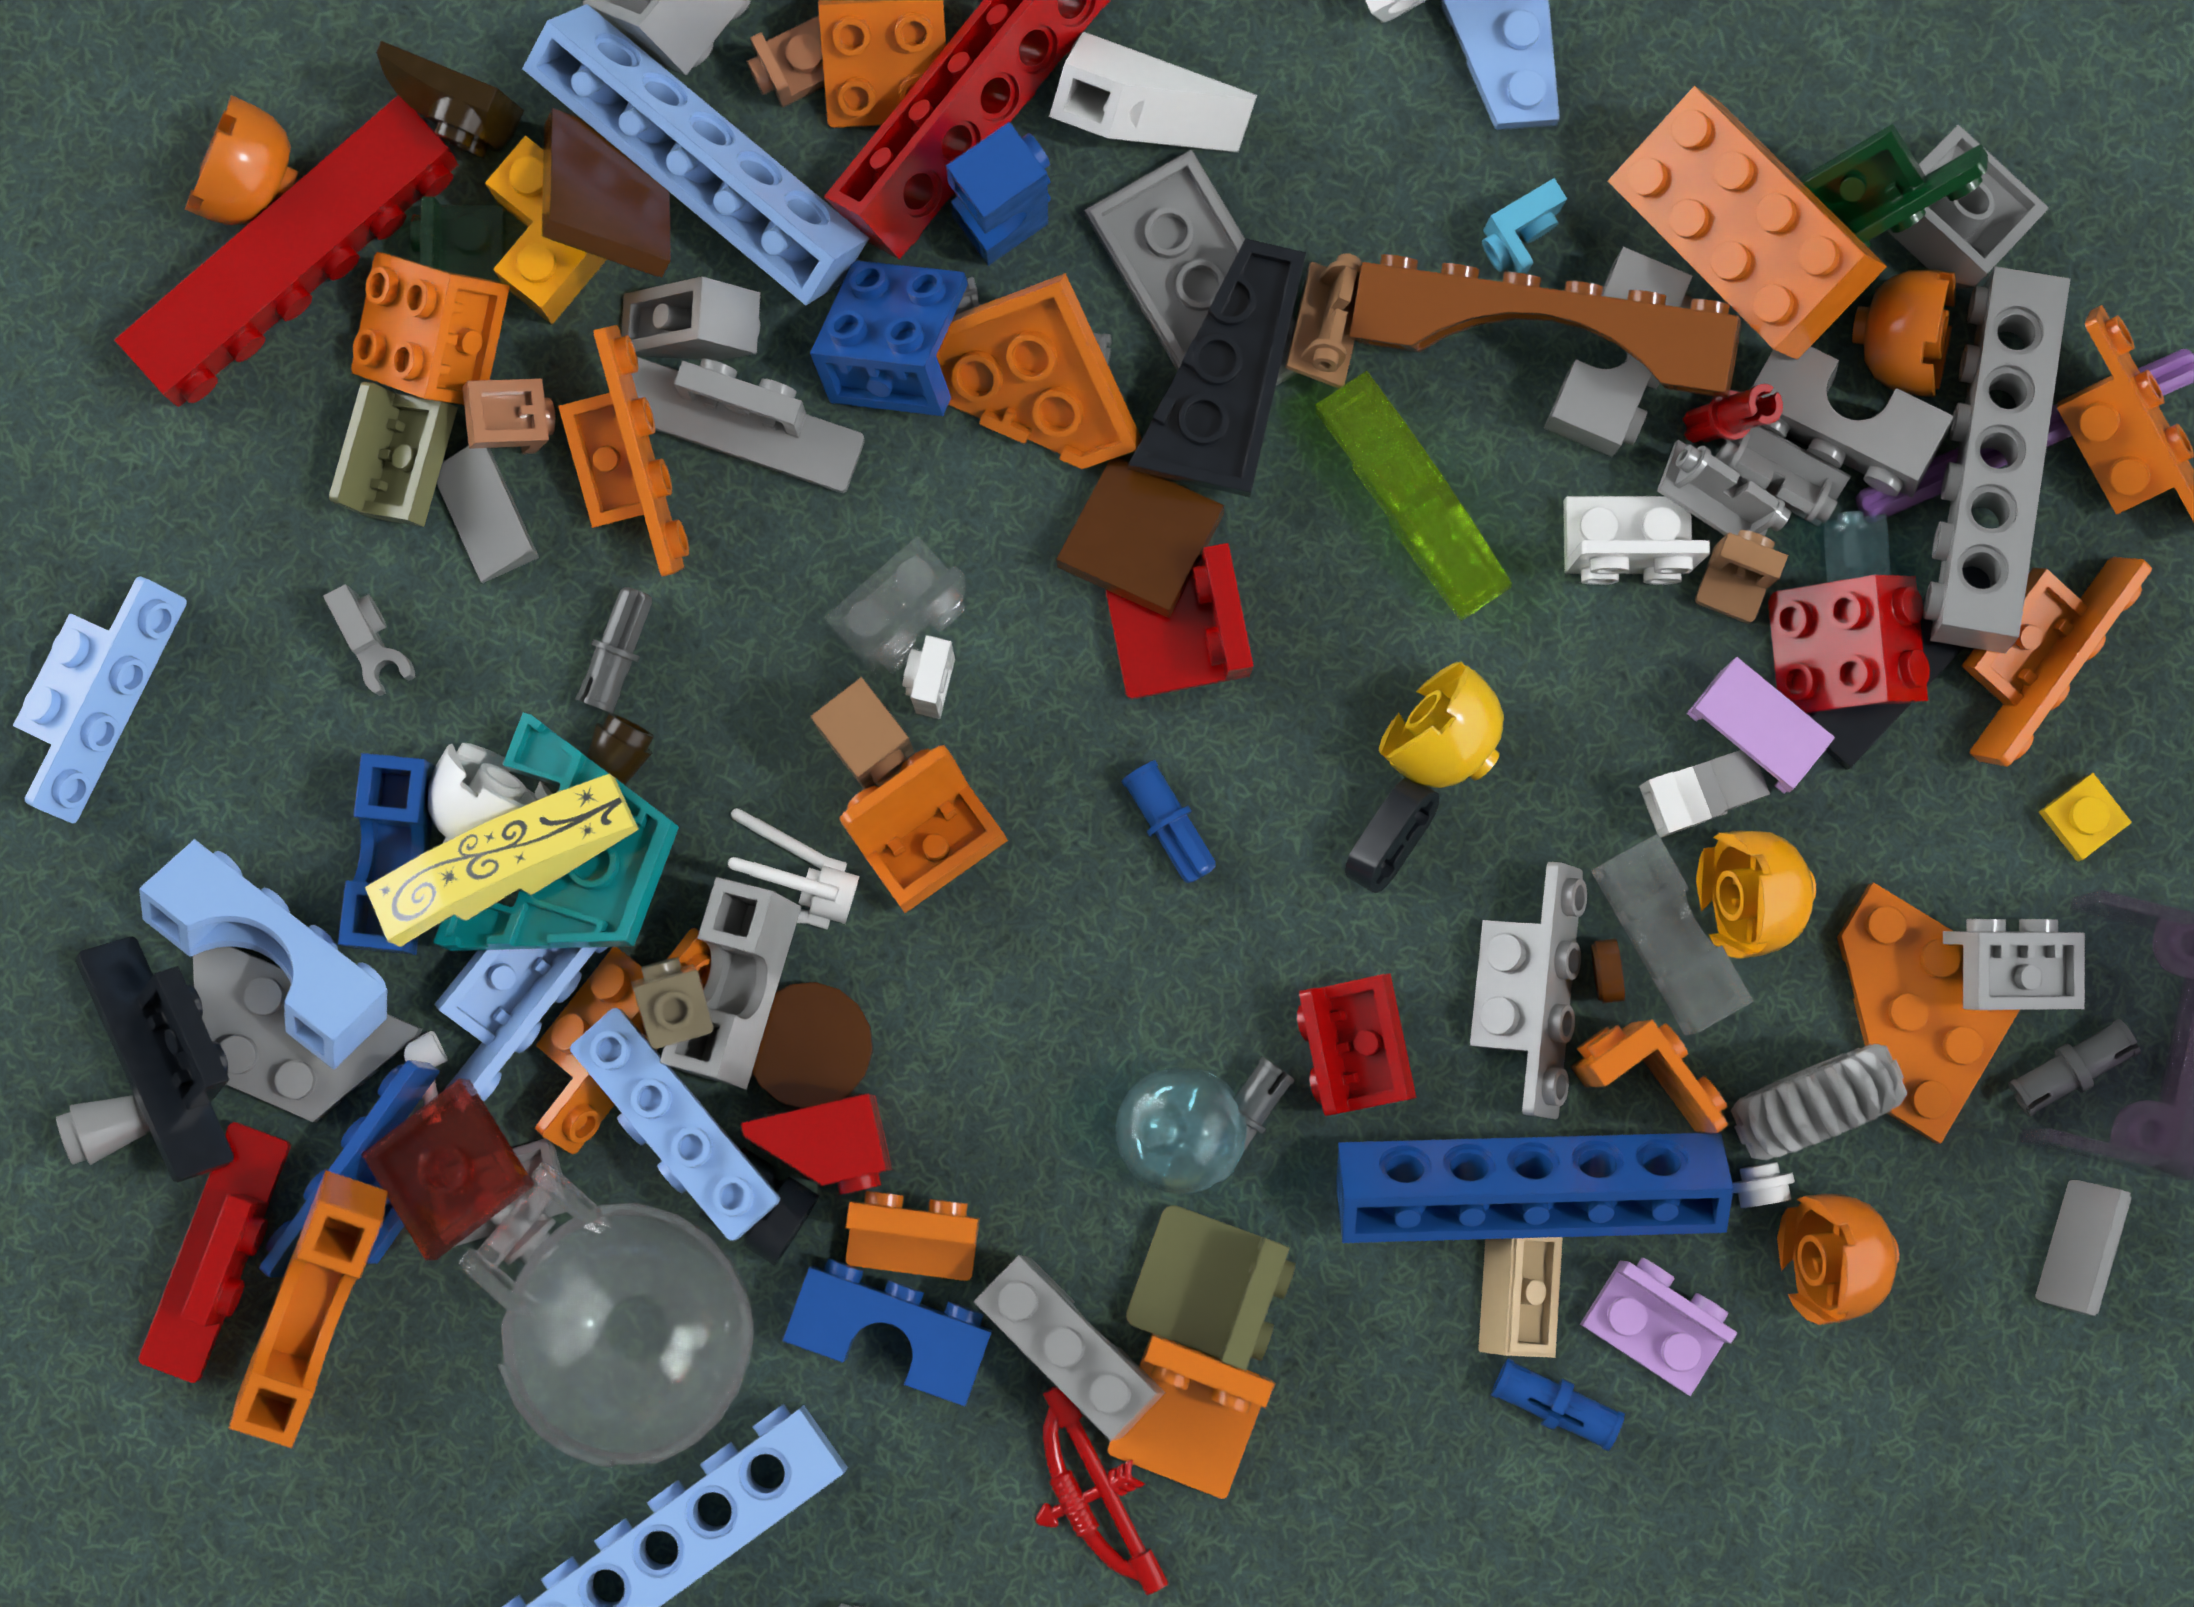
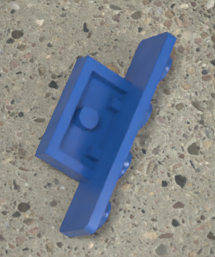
(399, 1096)

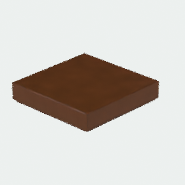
(1140, 537)

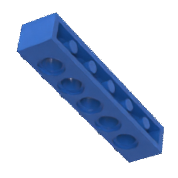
(1533, 1187)

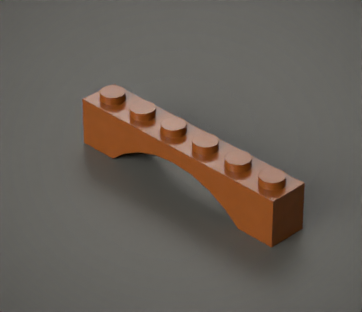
(1417, 308)

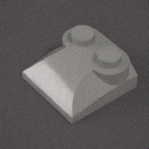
(1976, 229)

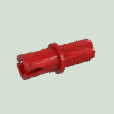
(1733, 416)

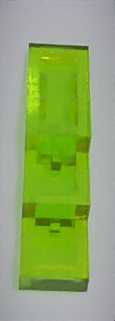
(1413, 496)

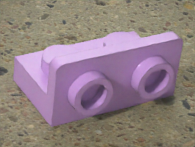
(1658, 1325)

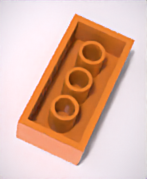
(1746, 224)

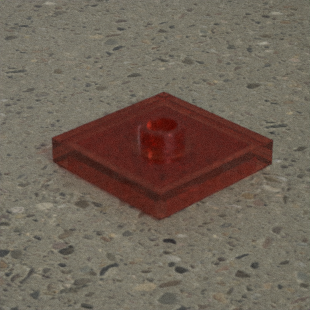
(447, 1169)

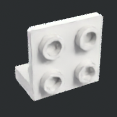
(1629, 537)

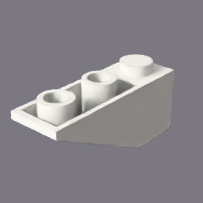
(1148, 99)

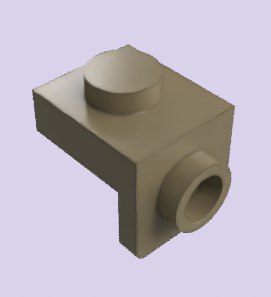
(671, 1003)

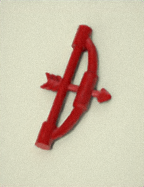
(1073, 1503)

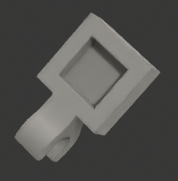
(360, 623)

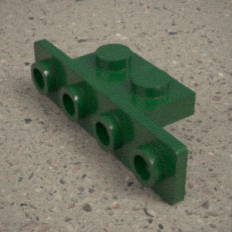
(1883, 186)

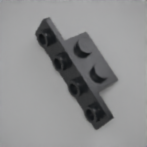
(163, 1052)

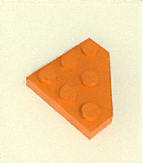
(1040, 372)
(1913, 1004)

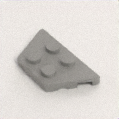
(247, 1018)

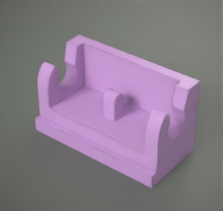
(1762, 723)

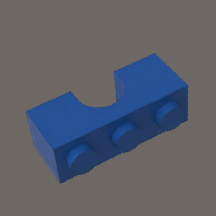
(1000, 191)
(393, 832)
(943, 1344)

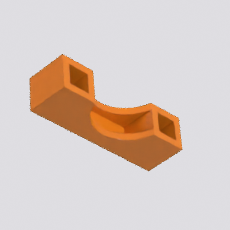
(307, 1308)

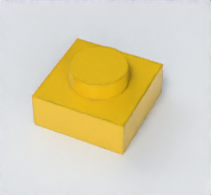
(2085, 817)

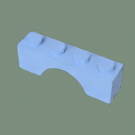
(208, 904)

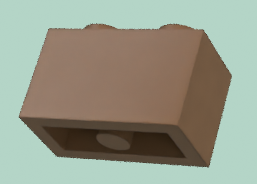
(863, 735)

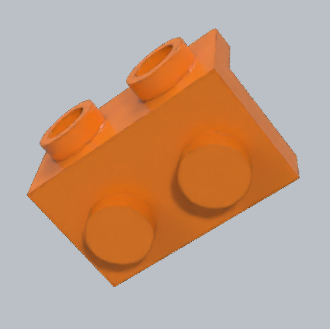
(912, 1240)

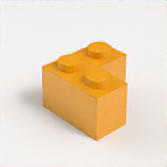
(536, 268)

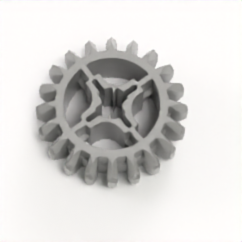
(1819, 1102)

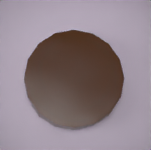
(813, 1046)

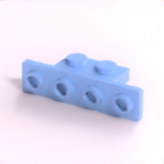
(91, 692)
(502, 1000)
(674, 1124)

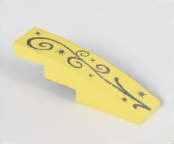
(500, 856)

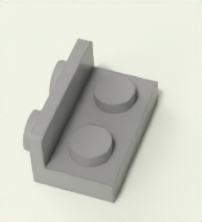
(2020, 967)

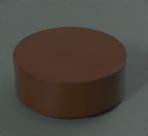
(1608, 971)

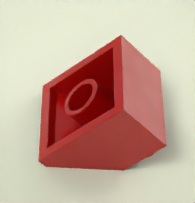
(829, 1142)

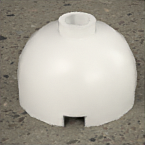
(473, 789)

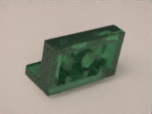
(460, 238)

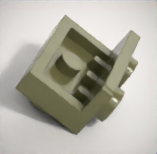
(392, 455)

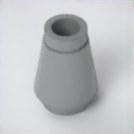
(100, 1128)

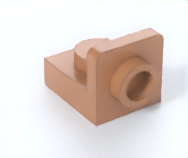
(789, 62)
(508, 414)

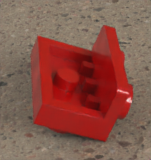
(1355, 1045)

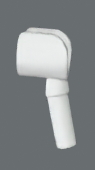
(429, 1050)

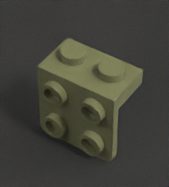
(1210, 1286)

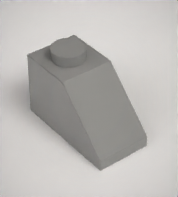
(692, 320)

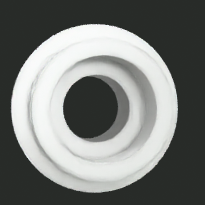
(1763, 1185)

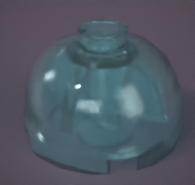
(1180, 1130)

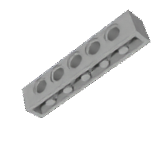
(2035, 311)

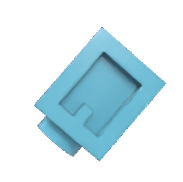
(1528, 216)

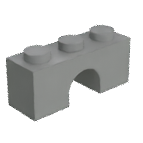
(1602, 404)
(1888, 448)
(748, 945)
(1068, 1348)

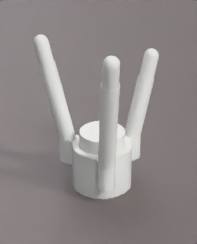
(824, 891)

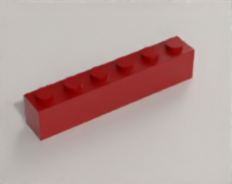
(288, 253)

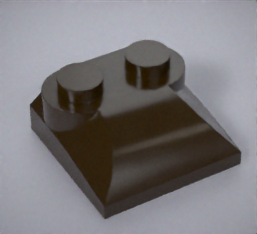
(463, 108)

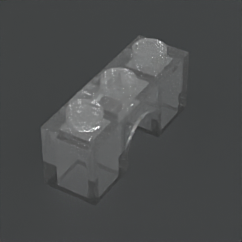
(1654, 911)

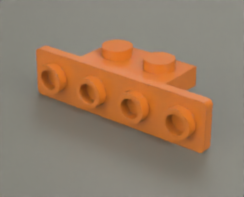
(2123, 427)
(616, 456)
(2053, 645)
(583, 1103)

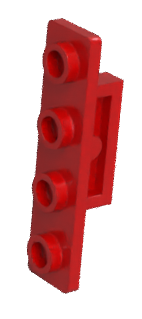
(214, 1253)

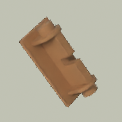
(1324, 320)

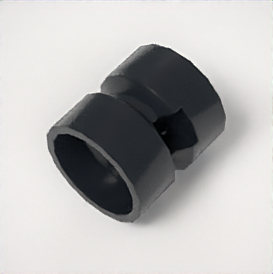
(774, 1236)

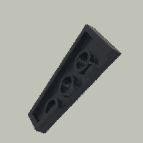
(1222, 395)

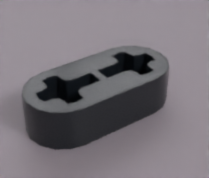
(1392, 835)

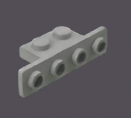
(748, 421)
(1527, 988)

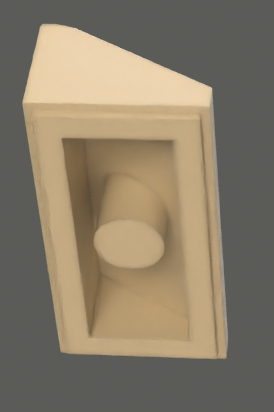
(1520, 1296)

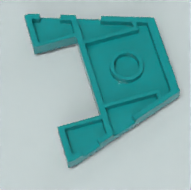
(592, 904)

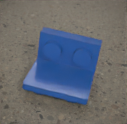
(886, 337)

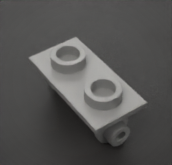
(1786, 471)
(1717, 495)

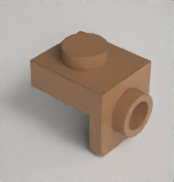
(1740, 574)

